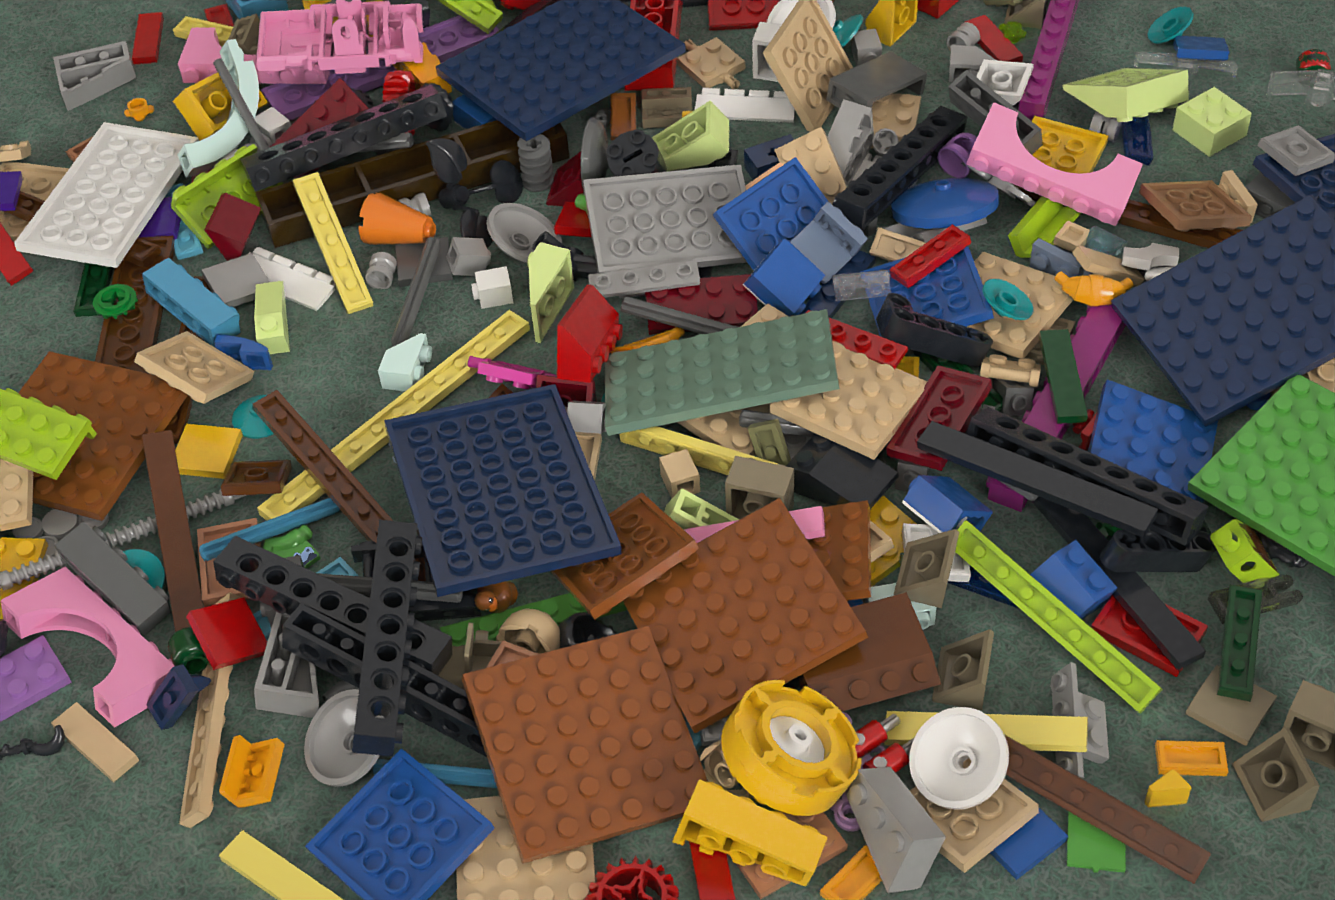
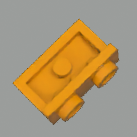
(251, 771)

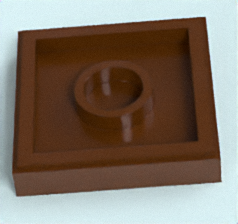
(256, 477)

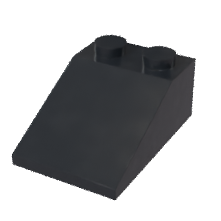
(839, 474)

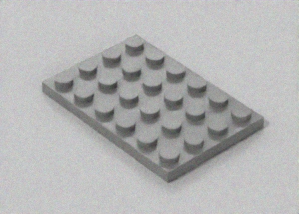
(662, 218)

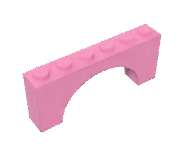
(203, 49)
(1097, 193)
(67, 604)

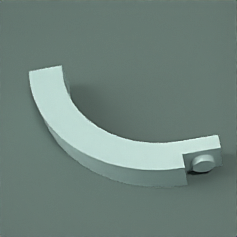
(204, 154)

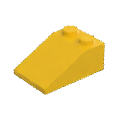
(892, 19)
(207, 105)

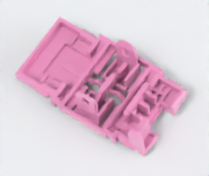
(300, 36)

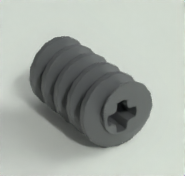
(536, 163)

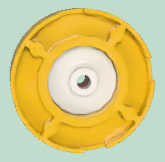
(790, 748)

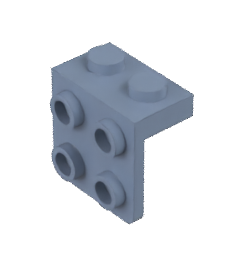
(829, 241)
(1054, 259)

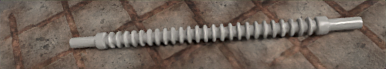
(7, 578)

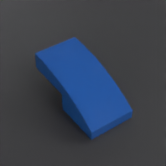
(241, 349)

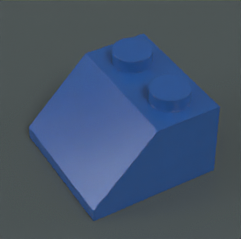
(1075, 579)

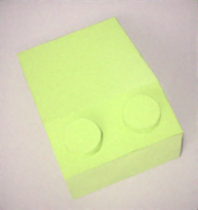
(695, 138)
(549, 285)

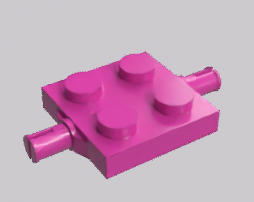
(501, 371)

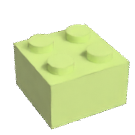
(1211, 121)

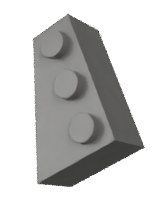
(93, 72)
(851, 137)
(284, 679)
(894, 828)

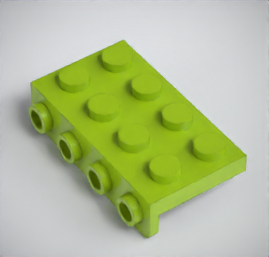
(198, 200)
(39, 435)

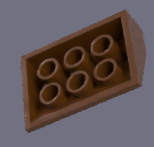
(884, 665)

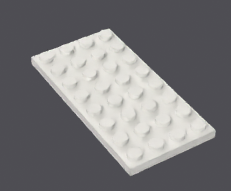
(106, 196)

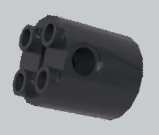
(634, 154)

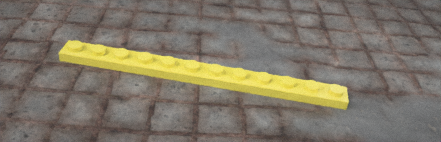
(418, 398)

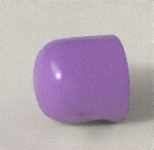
(955, 153)

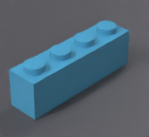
(190, 301)

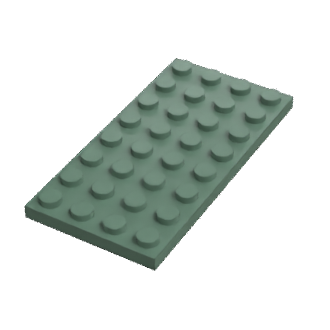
(719, 372)

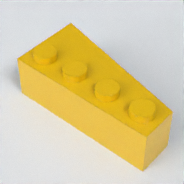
(750, 834)

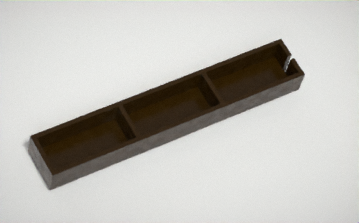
(399, 176)

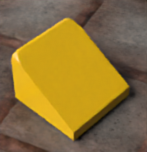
(1168, 790)

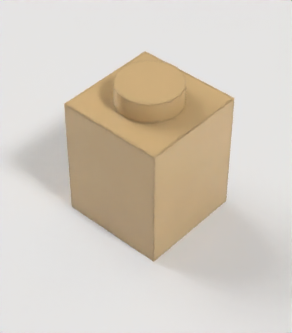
(679, 472)

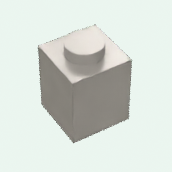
(866, 46)
(468, 256)
(587, 416)

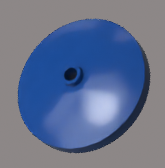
(945, 203)

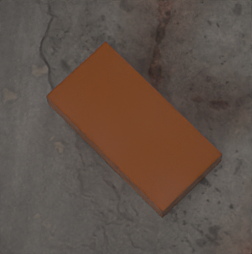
(622, 113)

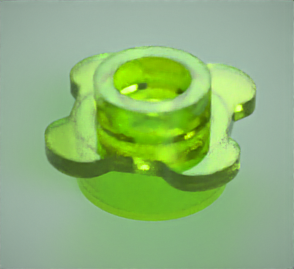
(1013, 31)

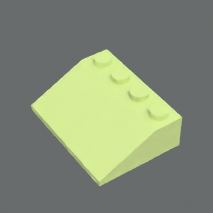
(1132, 91)

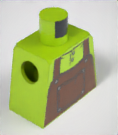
(1240, 544)

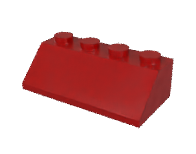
(586, 336)

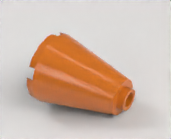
(393, 222)

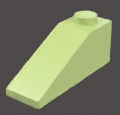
(271, 317)
(694, 512)

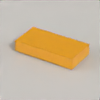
(1191, 758)
(854, 879)

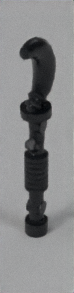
(28, 746)

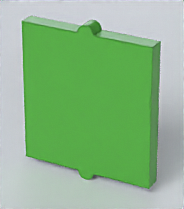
(1093, 848)

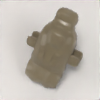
(469, 657)

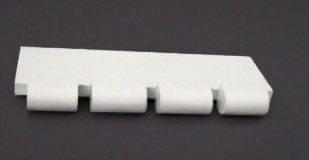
(752, 108)
(300, 282)

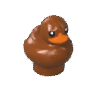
(496, 597)

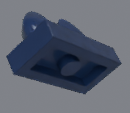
(175, 695)

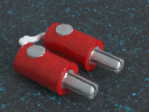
(875, 734)

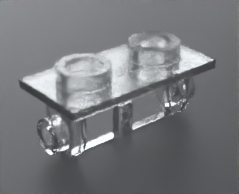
(861, 285)

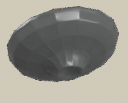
(594, 151)

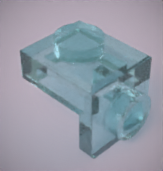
(1105, 242)

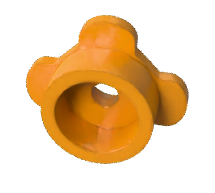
(138, 109)

